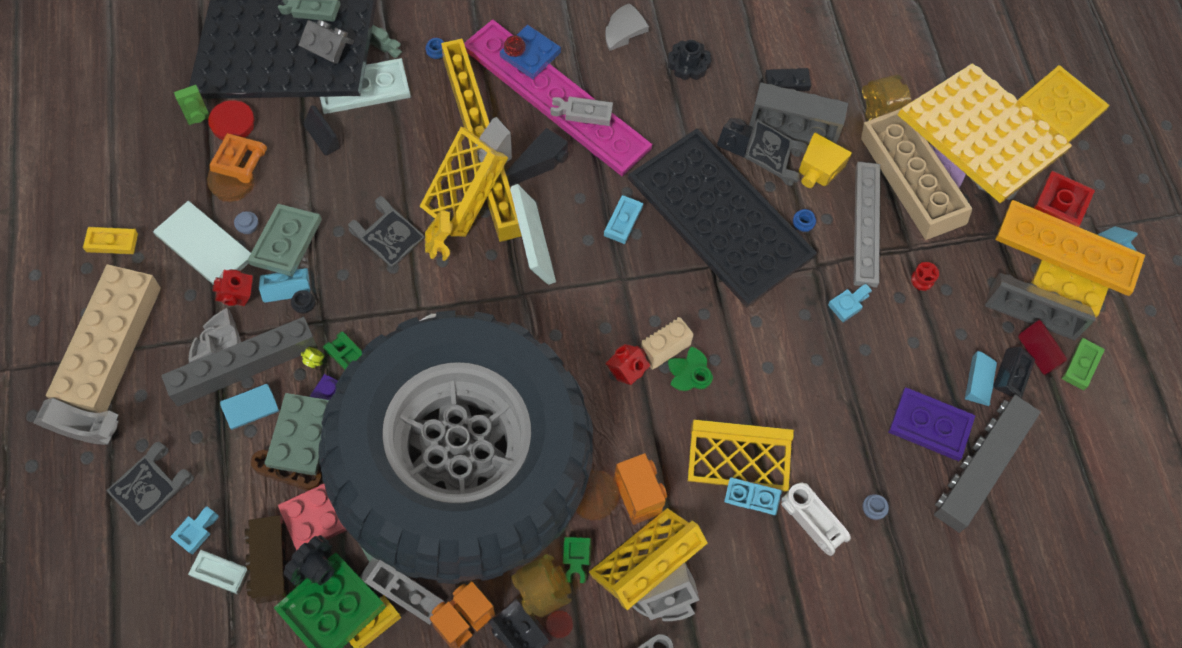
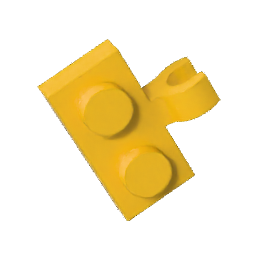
(437, 233)

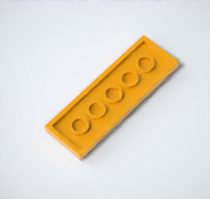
(1070, 247)

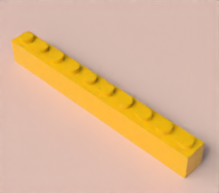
(476, 121)

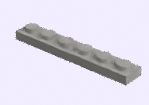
(867, 224)

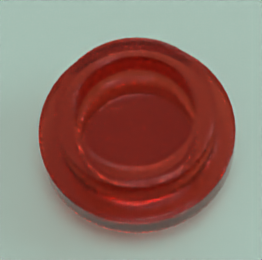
(514, 46)
(559, 624)

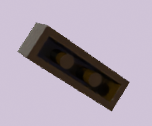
(266, 559)

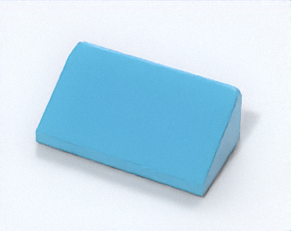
(282, 286)
(981, 379)
(249, 406)

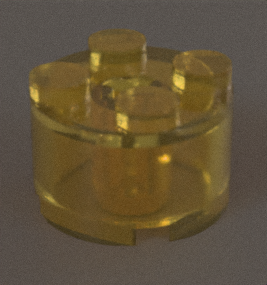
(885, 96)
(542, 586)

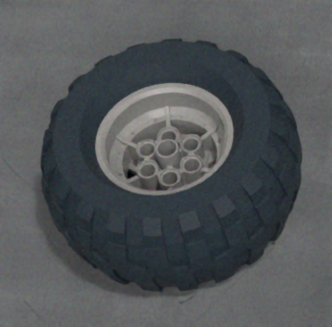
(466, 527)

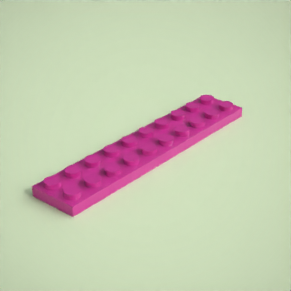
(614, 144)

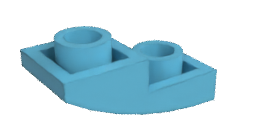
(753, 496)

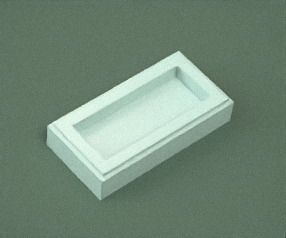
(219, 572)

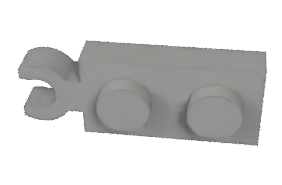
(583, 110)

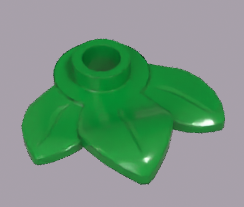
(687, 369)

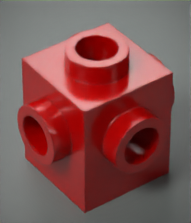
(233, 287)
(628, 364)

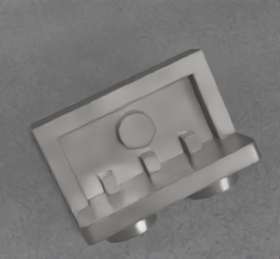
(324, 41)

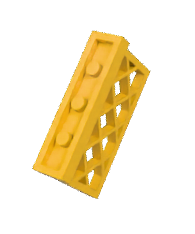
(475, 191)
(735, 434)
(653, 566)

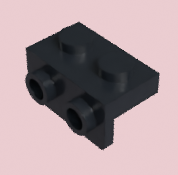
(735, 136)
(518, 628)

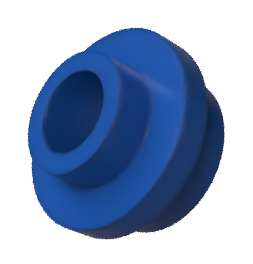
(432, 45)
(806, 215)

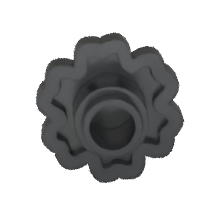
(689, 60)
(311, 562)

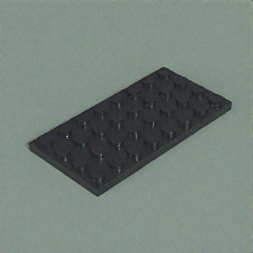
(722, 217)

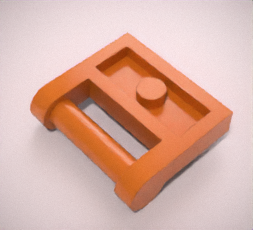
(231, 154)

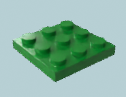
(333, 611)

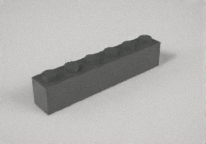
(238, 362)
(986, 463)

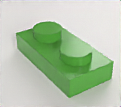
(192, 104)
(1083, 364)

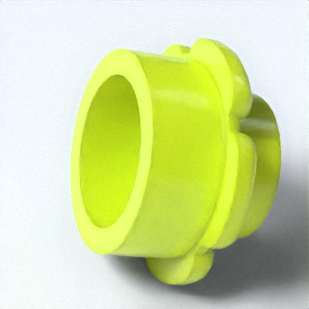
(312, 357)

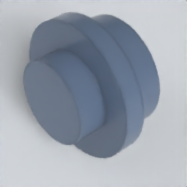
(246, 222)
(875, 507)

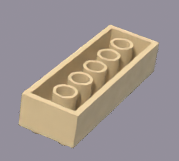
(916, 175)
(104, 339)

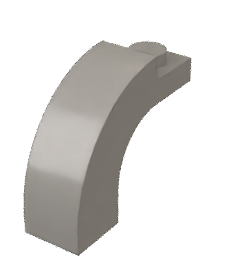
(77, 423)

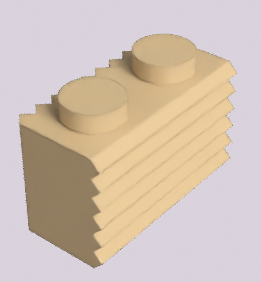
(667, 342)

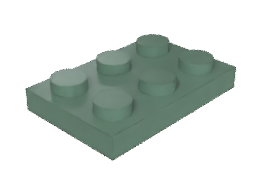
(284, 240)
(297, 435)

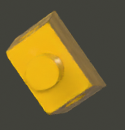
(822, 161)

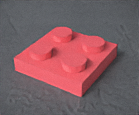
(310, 516)

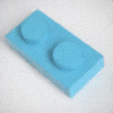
(623, 219)

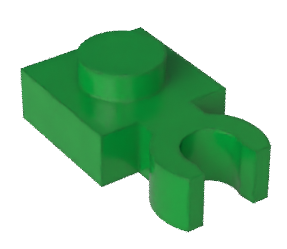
(577, 553)

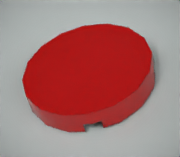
(231, 118)

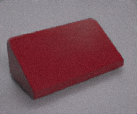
(1042, 347)

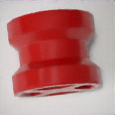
(925, 270)

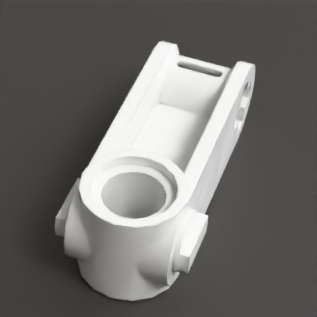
(815, 518)

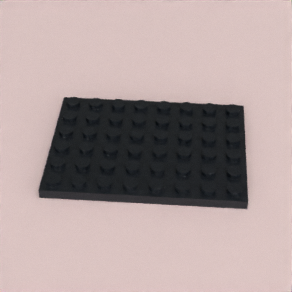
(256, 52)

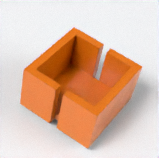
(640, 488)
(472, 605)

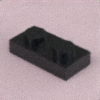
(789, 78)

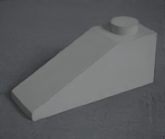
(400, 589)

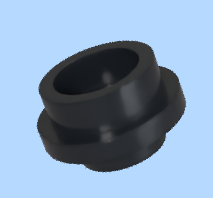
(303, 302)

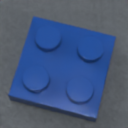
(538, 53)

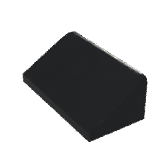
(321, 131)
(1014, 372)

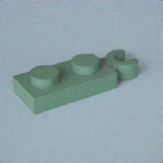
(311, 9)
(381, 40)

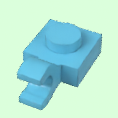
(849, 304)
(192, 532)

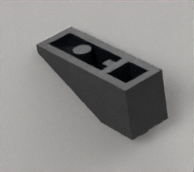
(538, 158)

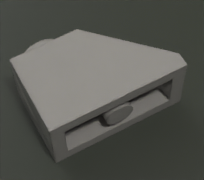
(498, 138)
(671, 594)

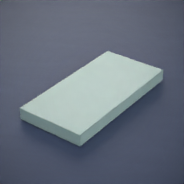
(381, 84)
(532, 235)
(202, 242)

